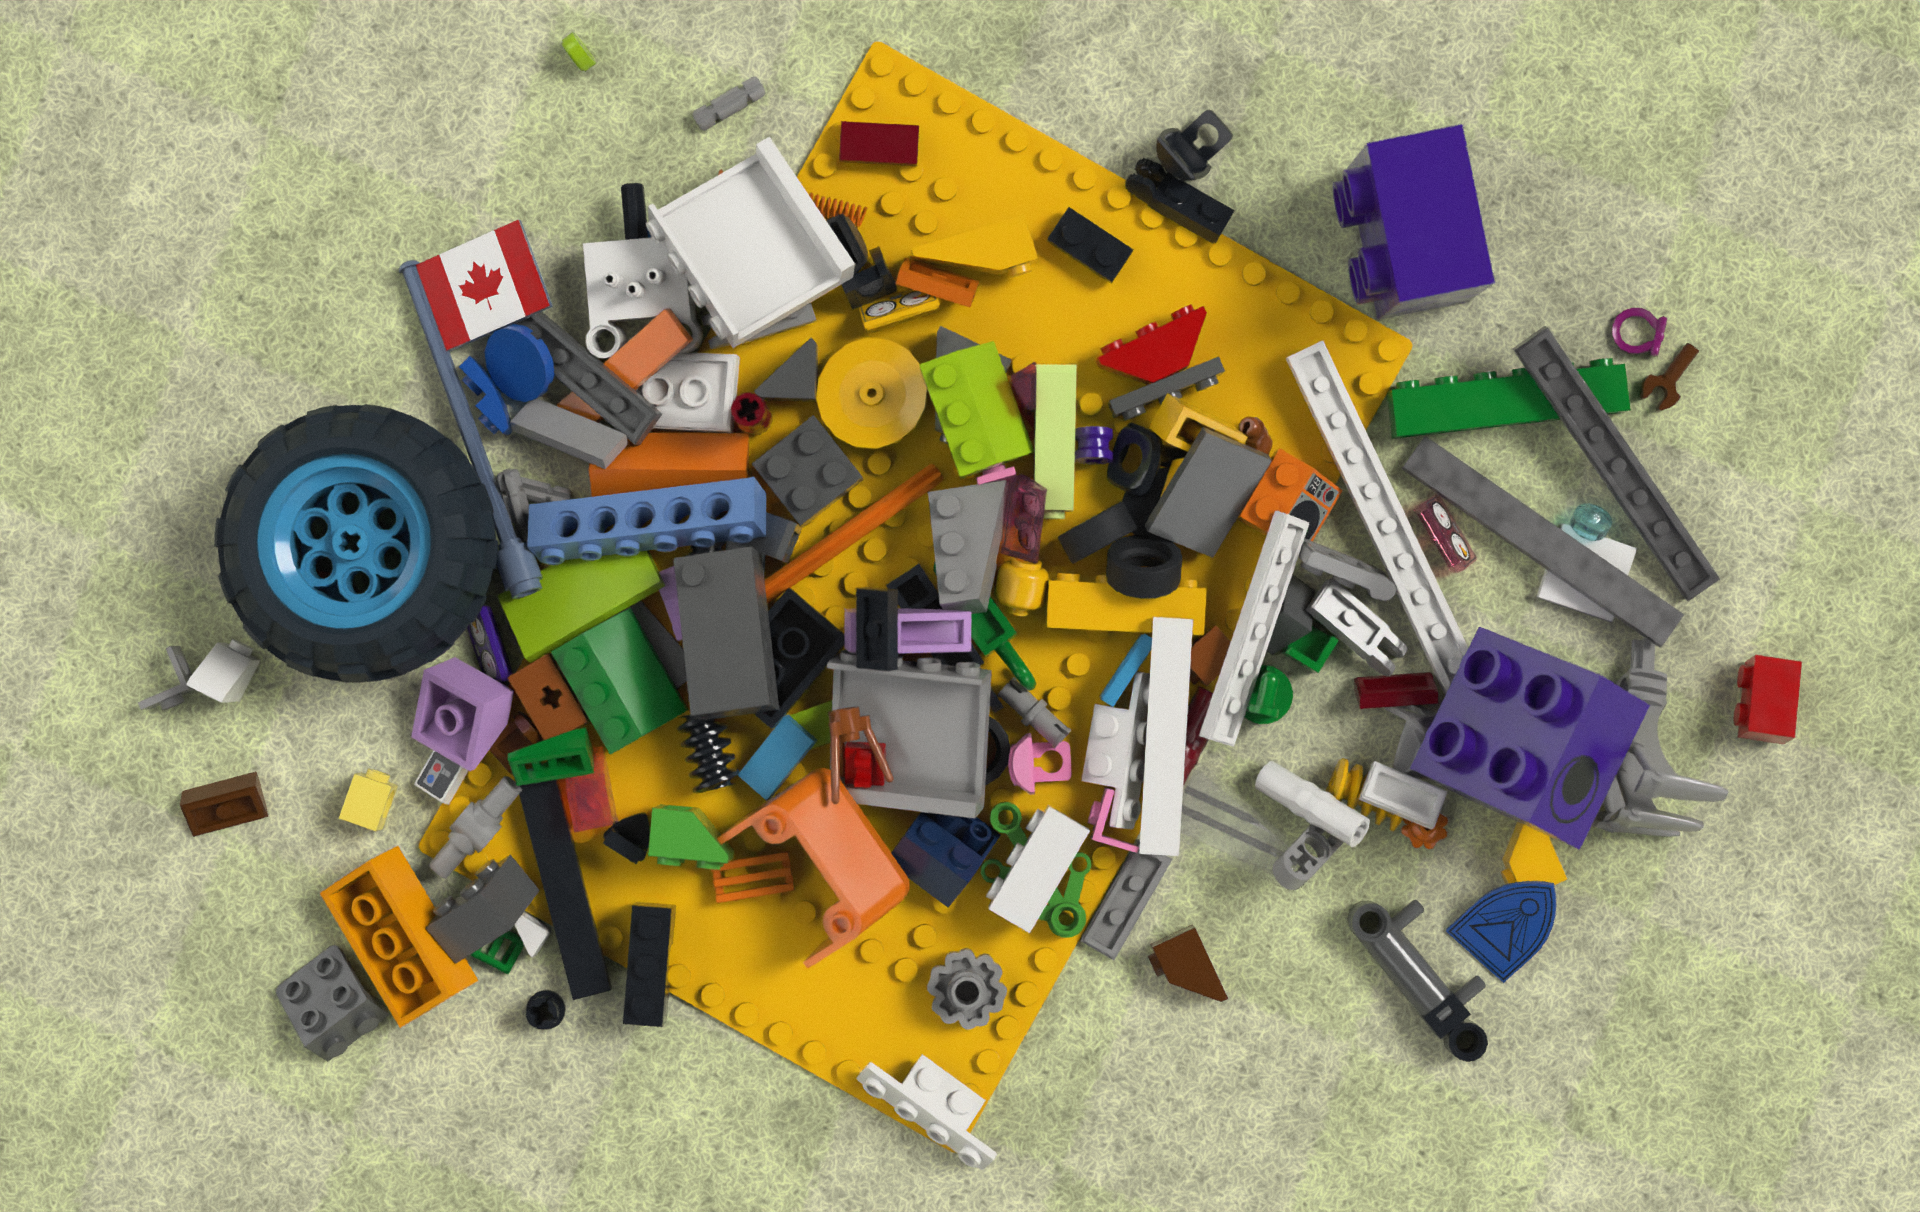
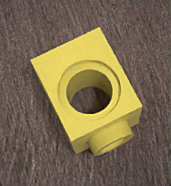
(369, 799)

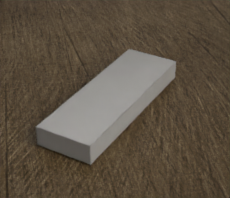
(569, 432)
(1125, 902)

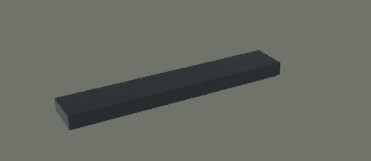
(565, 889)

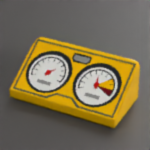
(897, 309)

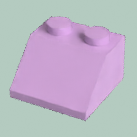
(460, 712)

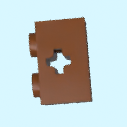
(531, 687)

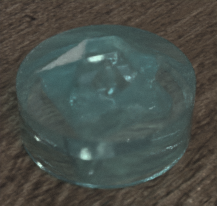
(1591, 522)

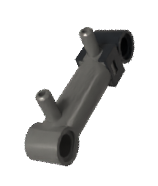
(1416, 979)

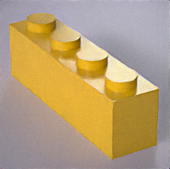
(1101, 608)

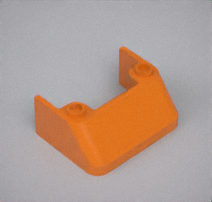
(842, 849)

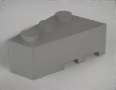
(966, 542)

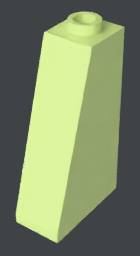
(1055, 436)

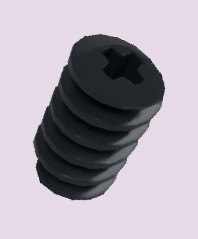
(708, 753)

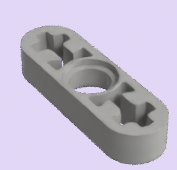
(1298, 853)

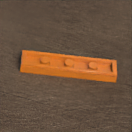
(639, 358)

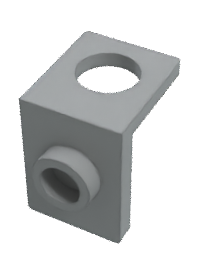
(172, 696)

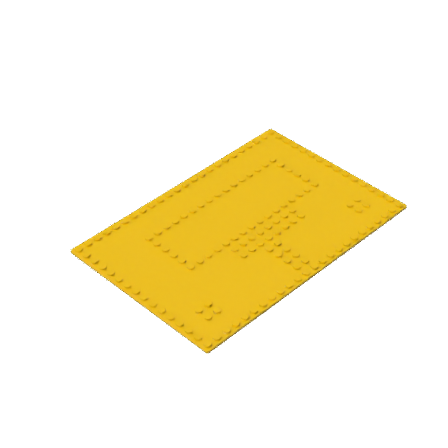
(971, 171)

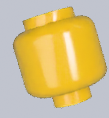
(1021, 586)

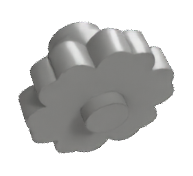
(967, 988)

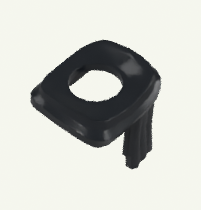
(1153, 455)

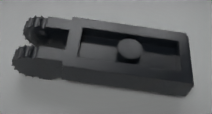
(1178, 200)

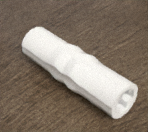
(1312, 803)

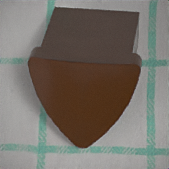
(515, 736)

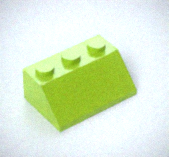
(976, 409)

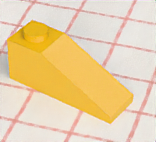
(988, 249)

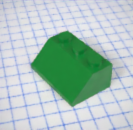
(619, 680)

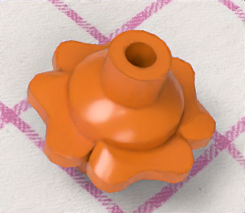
(1421, 835)

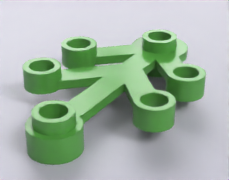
(1057, 901)

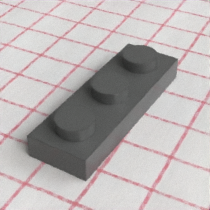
(1200, 376)

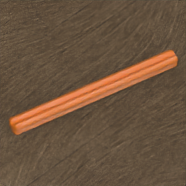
(852, 531)

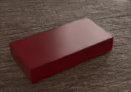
(879, 143)
(1395, 690)

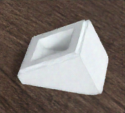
(532, 933)

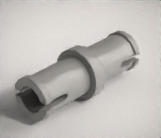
(1034, 712)

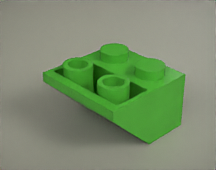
(686, 834)

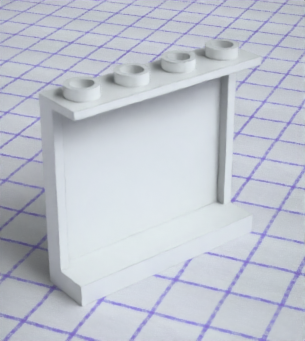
(751, 245)

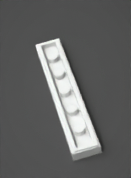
(1254, 628)
(1166, 736)

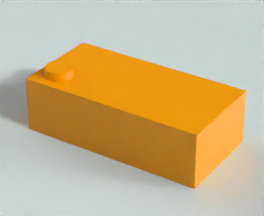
(386, 922)

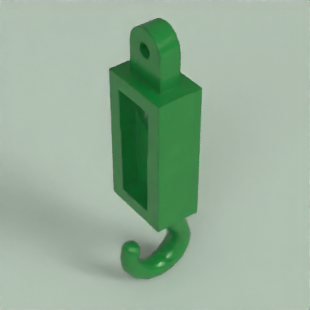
(992, 633)

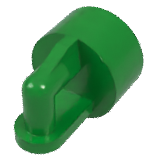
(1270, 696)

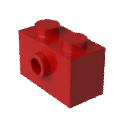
(1768, 699)

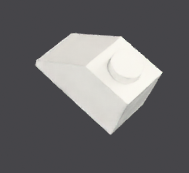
(225, 672)

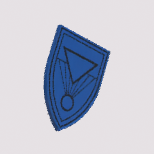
(1507, 925)

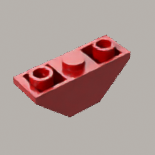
(1157, 350)

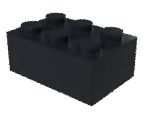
(800, 647)

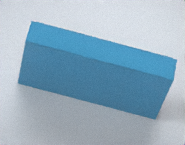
(1127, 669)
(777, 757)

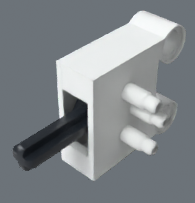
(634, 280)

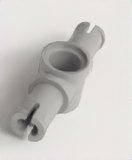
(475, 827)

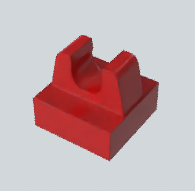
(862, 766)

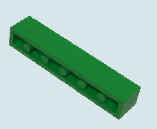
(1493, 400)

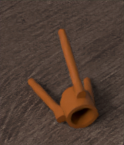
(845, 727)

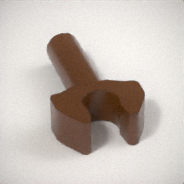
(1669, 378)

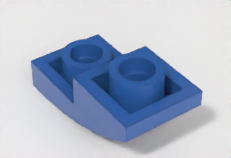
(492, 405)

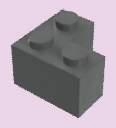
(484, 909)

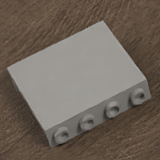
(931, 728)

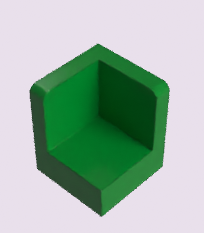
(1311, 650)

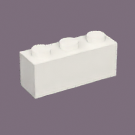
(1036, 867)

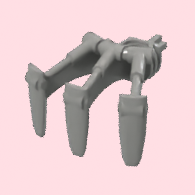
(1645, 769)

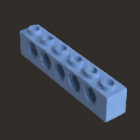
(591, 516)

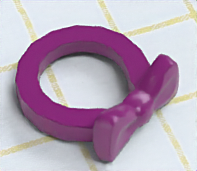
(1650, 346)

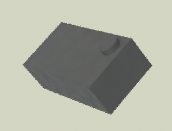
(726, 633)

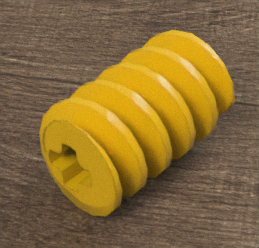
(1349, 786)

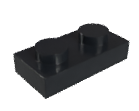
(1090, 245)
(877, 628)

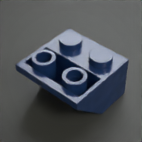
(944, 852)

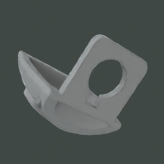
(1411, 736)

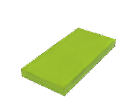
(577, 599)

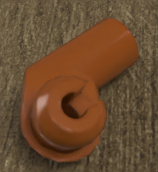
(1257, 434)

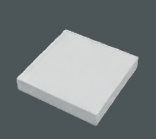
(1560, 593)

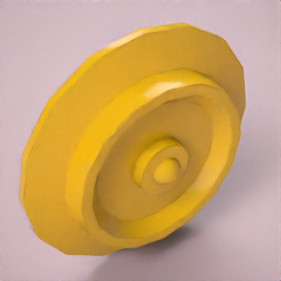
(871, 393)

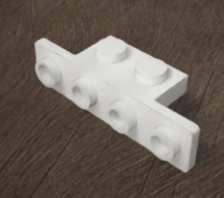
(1118, 752)
(936, 1104)

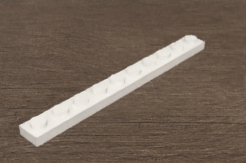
(1380, 510)

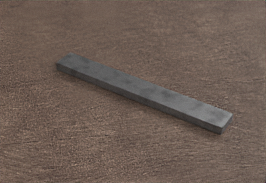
(1616, 463)
(1543, 542)

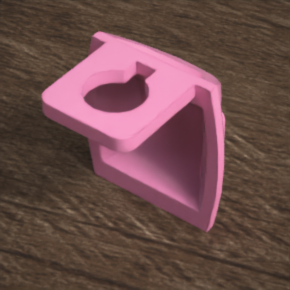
(1022, 763)

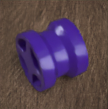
(1093, 445)

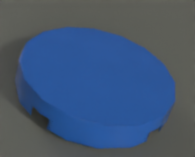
(519, 363)

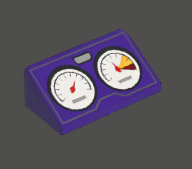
(489, 646)

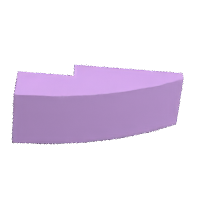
(922, 630)

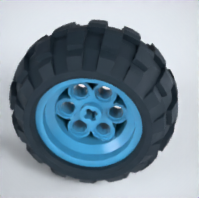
(272, 556)

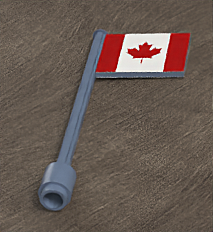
(463, 300)

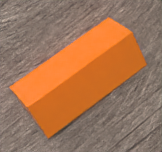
(673, 461)

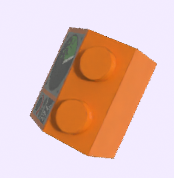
(1291, 489)

